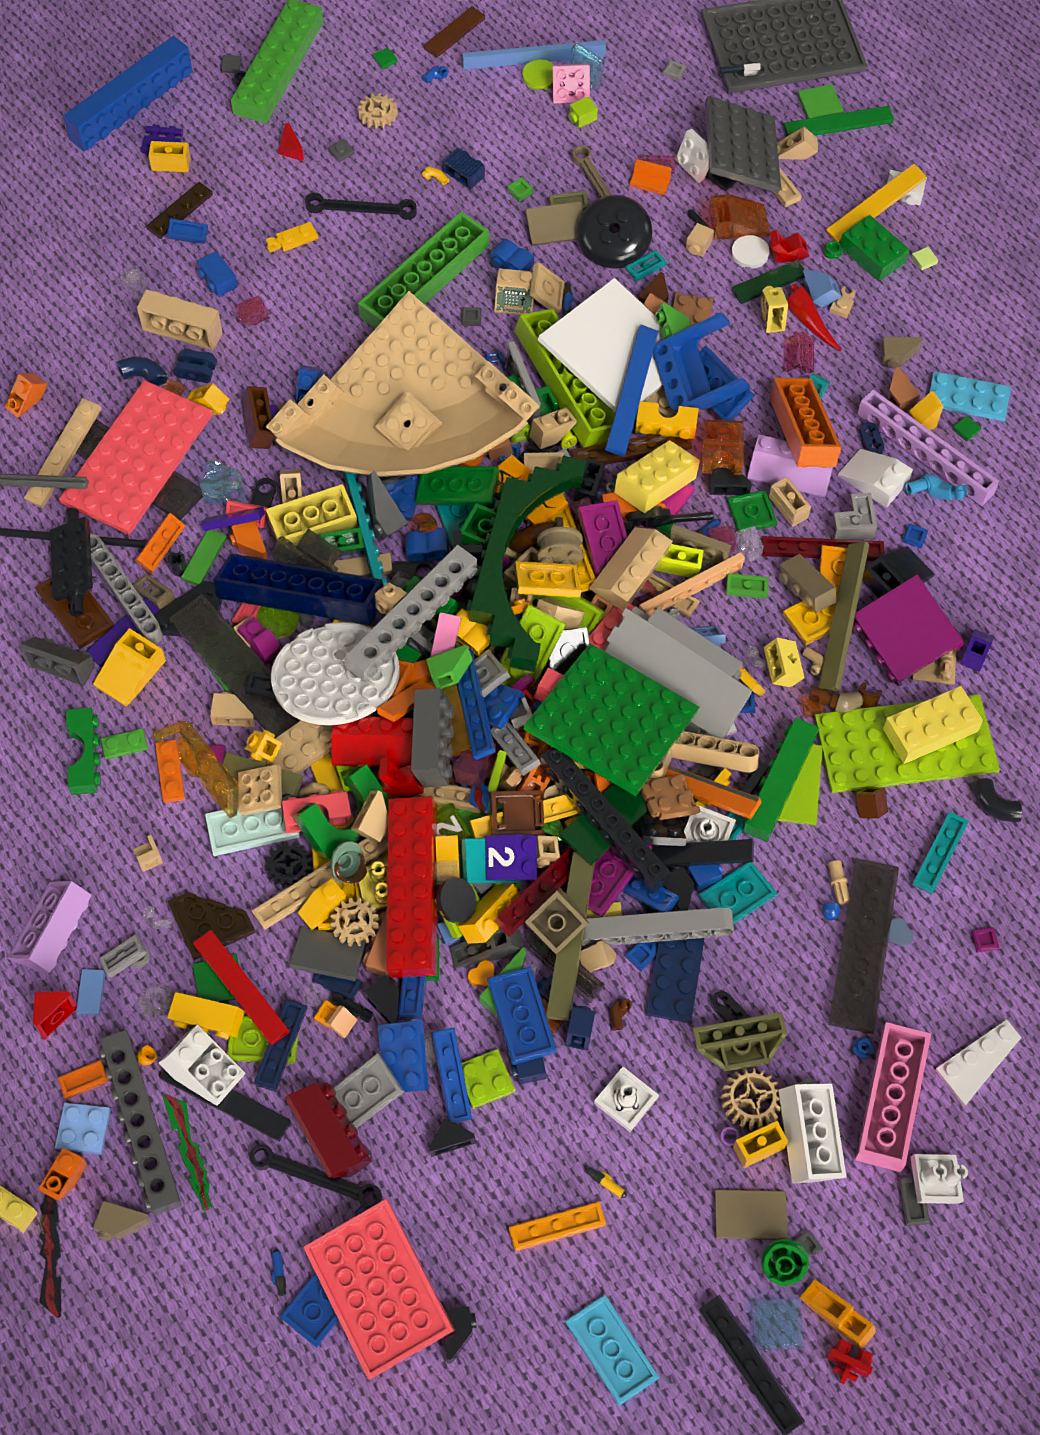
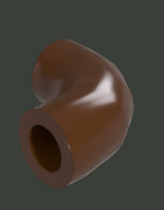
(528, 536)

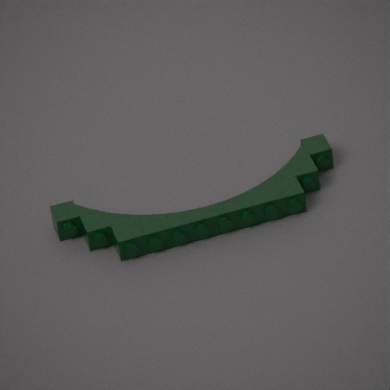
(490, 600)

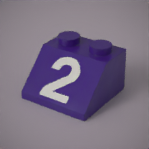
(510, 858)

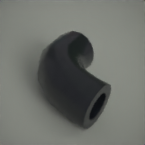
(994, 804)

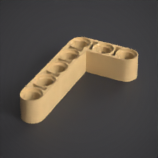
(712, 752)

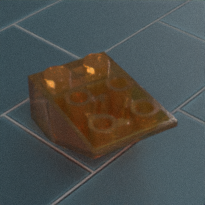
(737, 217)

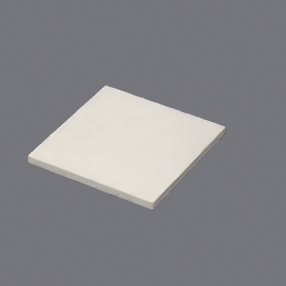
(599, 341)

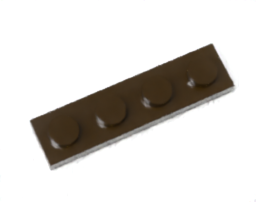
(179, 209)

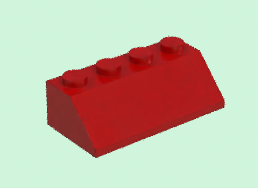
(371, 740)

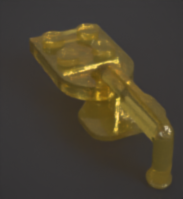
(211, 772)

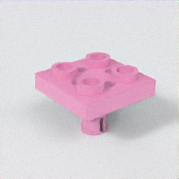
(578, 73)

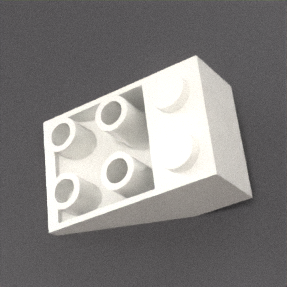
(202, 1066)

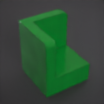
(547, 401)

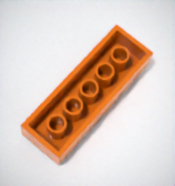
(804, 422)

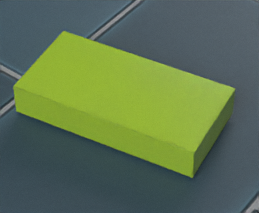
(497, 771)

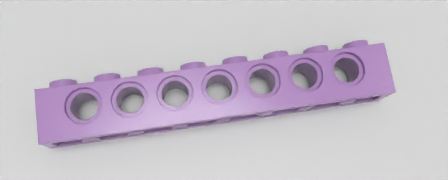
(927, 447)

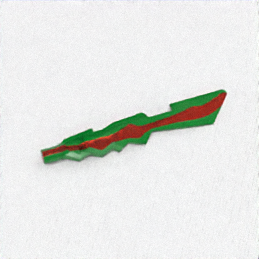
(189, 1150)

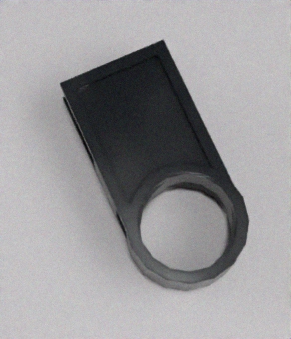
(263, 499)
(410, 567)

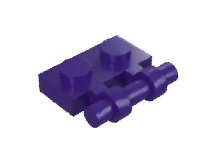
(155, 130)

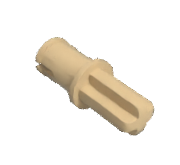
(839, 882)

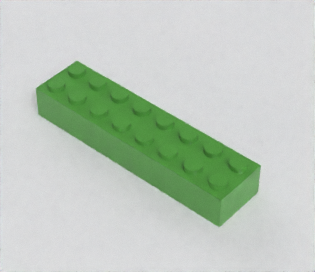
(277, 61)
(427, 268)

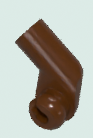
(617, 1011)

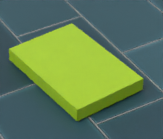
(252, 1045)

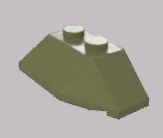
(741, 1041)

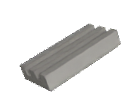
(123, 958)

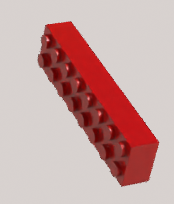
(412, 888)

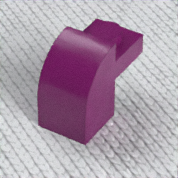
(260, 639)

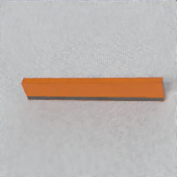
(718, 794)

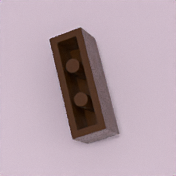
(257, 416)

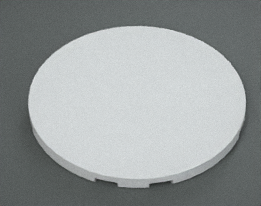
(316, 685)

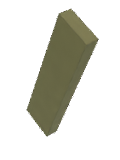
(290, 781)

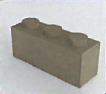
(807, 583)

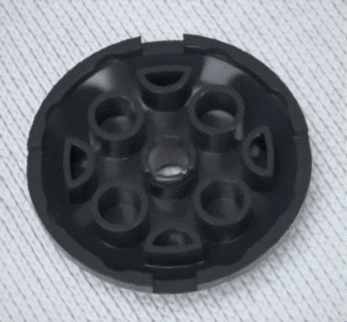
(618, 248)

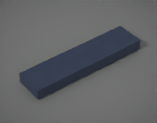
(279, 1053)

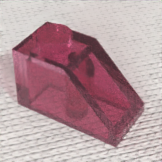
(472, 771)

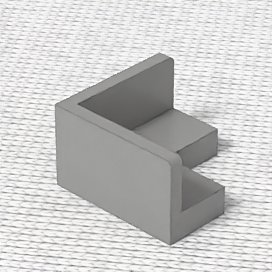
(859, 522)

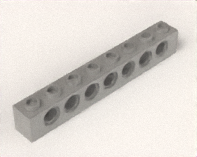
(427, 588)

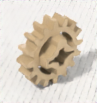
(377, 111)
(353, 912)

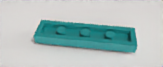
(940, 852)

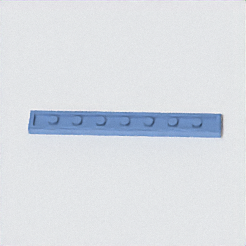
(524, 55)

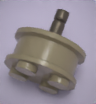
(560, 544)

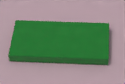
(458, 486)

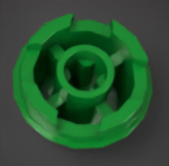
(785, 1262)

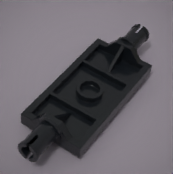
(71, 561)

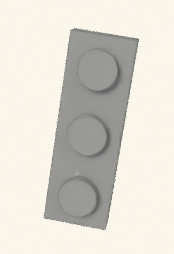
(516, 748)

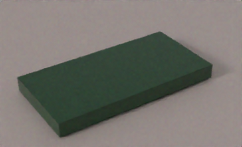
(586, 840)

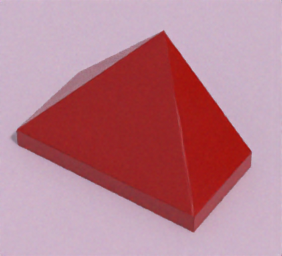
(290, 144)

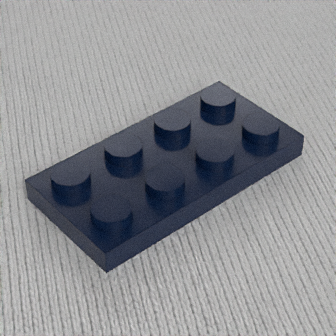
(675, 979)

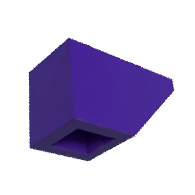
(977, 650)

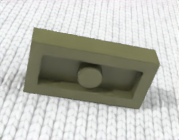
(569, 198)

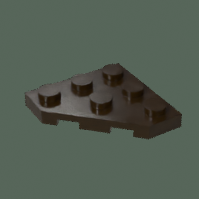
(198, 916)

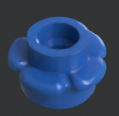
(858, 1051)

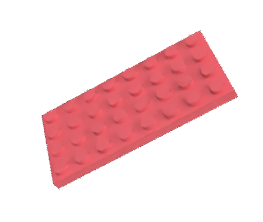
(137, 457)

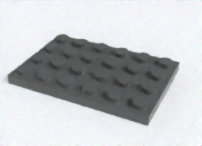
(742, 144)

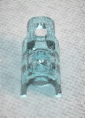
(216, 486)

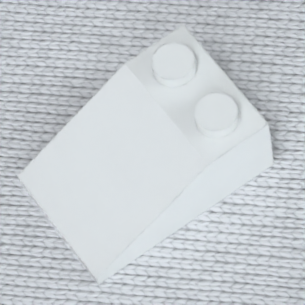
(876, 475)

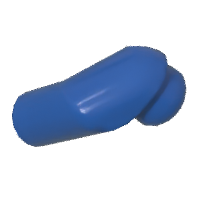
(435, 72)

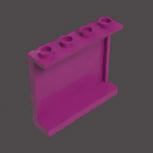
(907, 630)

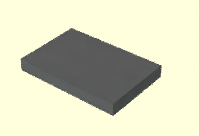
(326, 955)

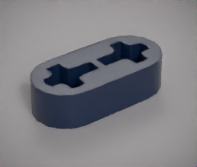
(875, 438)

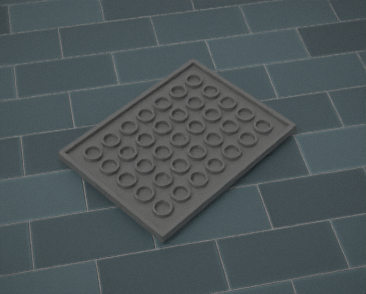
(786, 37)

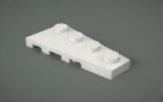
(974, 1064)

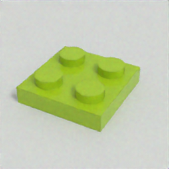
(486, 1079)

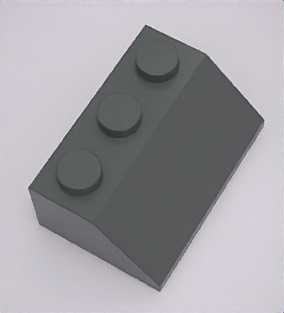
(58, 660)

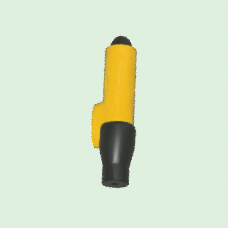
(606, 1181)

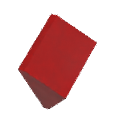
(51, 1010)

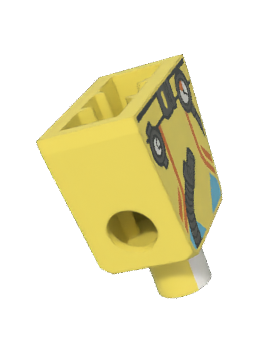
(774, 300)

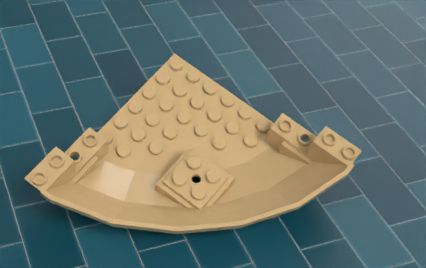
(404, 372)

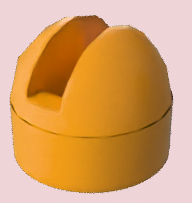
(146, 1051)

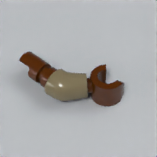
(848, 701)

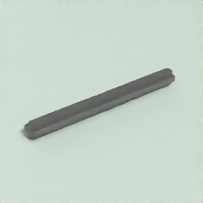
(44, 481)

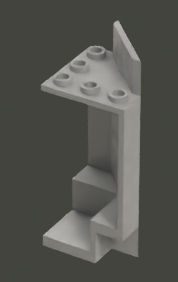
(684, 664)

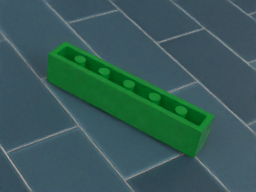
(782, 778)

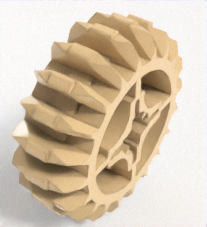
(769, 1093)

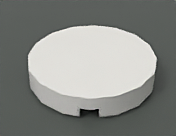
(750, 251)

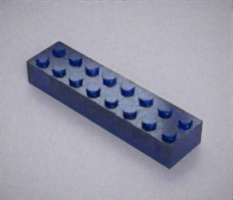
(298, 588)

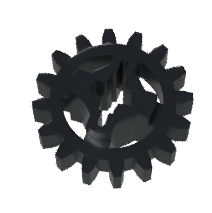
(279, 865)

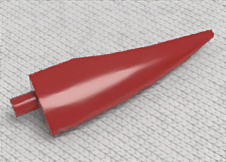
(805, 310)

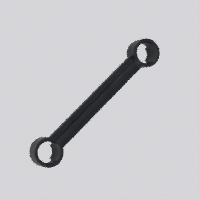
(360, 206)
(313, 1176)

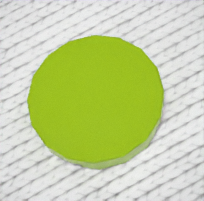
(538, 74)

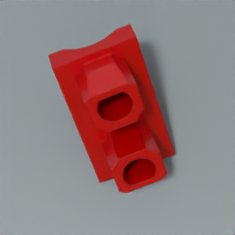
(860, 1365)

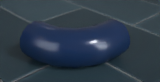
(142, 367)

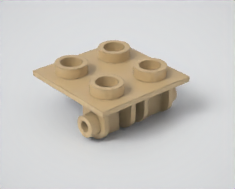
(939, 671)

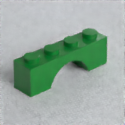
(83, 774)

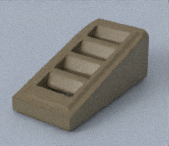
(162, 600)

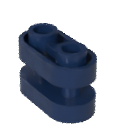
(195, 365)

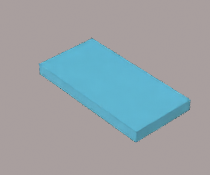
(612, 1350)

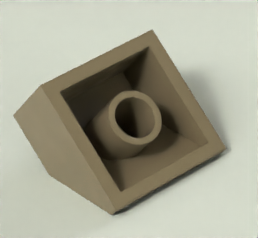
(557, 921)

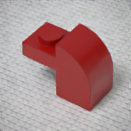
(788, 248)
(398, 781)

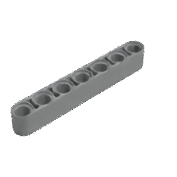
(124, 591)
(659, 927)

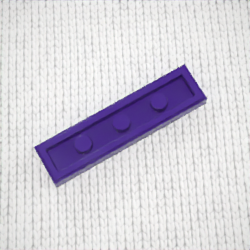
(102, 648)

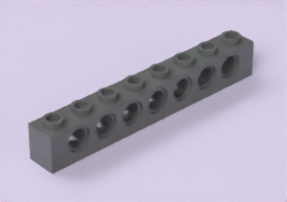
(168, 1197)

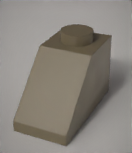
(899, 350)
(118, 1222)

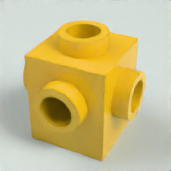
(263, 746)

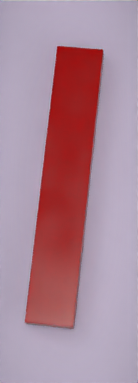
(241, 987)

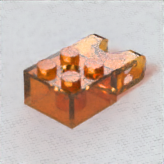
(722, 446)

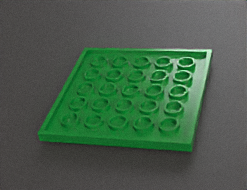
(611, 719)

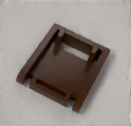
(520, 812)

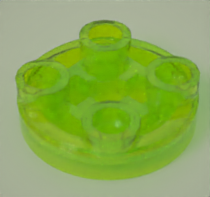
(278, 621)

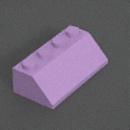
(774, 462)
(50, 926)

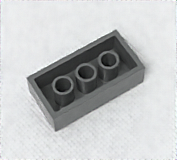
(432, 738)

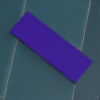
(233, 518)

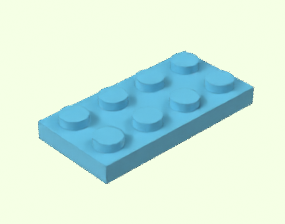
(971, 396)

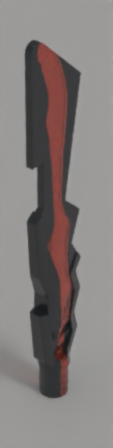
(50, 1251)

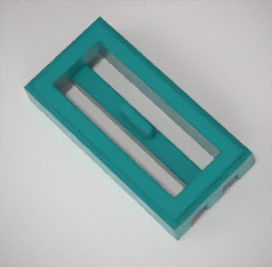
(652, 266)

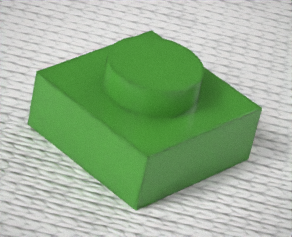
(520, 189)

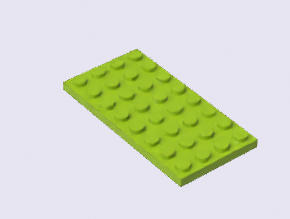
(862, 756)

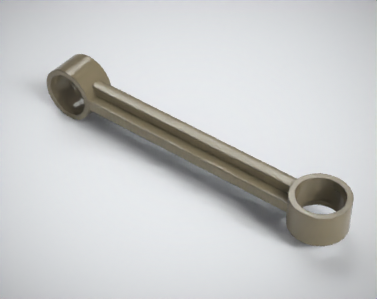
(590, 170)

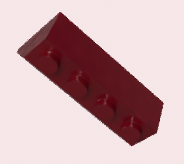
(329, 1130)

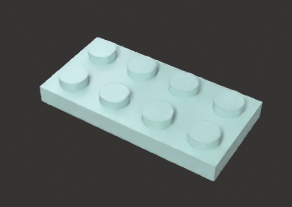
(246, 831)

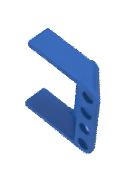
(684, 371)

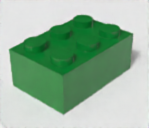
(874, 248)

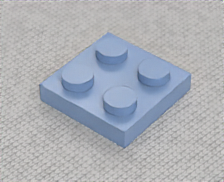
(83, 1128)

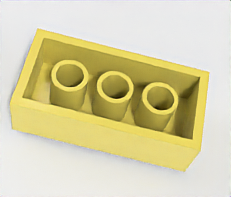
(656, 476)
(319, 512)
(932, 724)

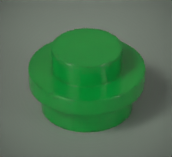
(833, 250)

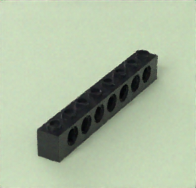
(605, 819)

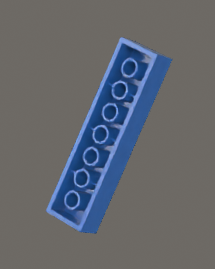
(128, 93)

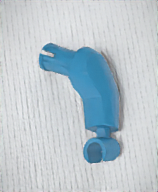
(936, 487)

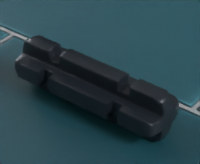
(354, 1008)

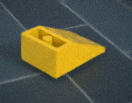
(129, 667)

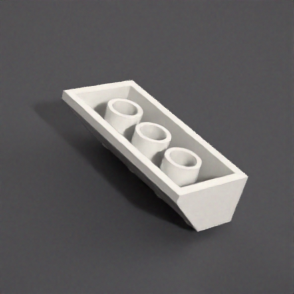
(812, 1133)

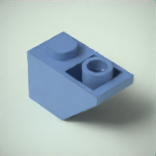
(822, 287)

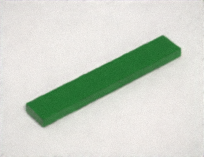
(842, 121)

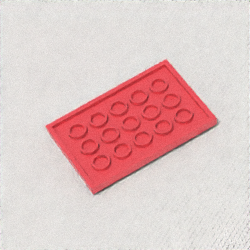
(378, 1289)

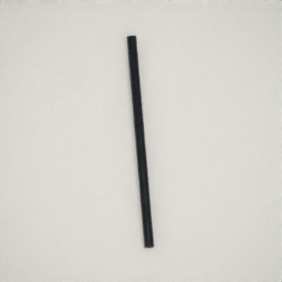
(46, 536)

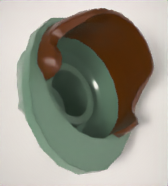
(348, 863)

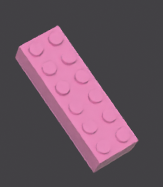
(893, 1097)

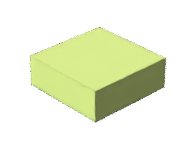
(924, 258)

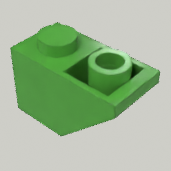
(671, 320)
(449, 666)

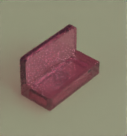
(799, 353)

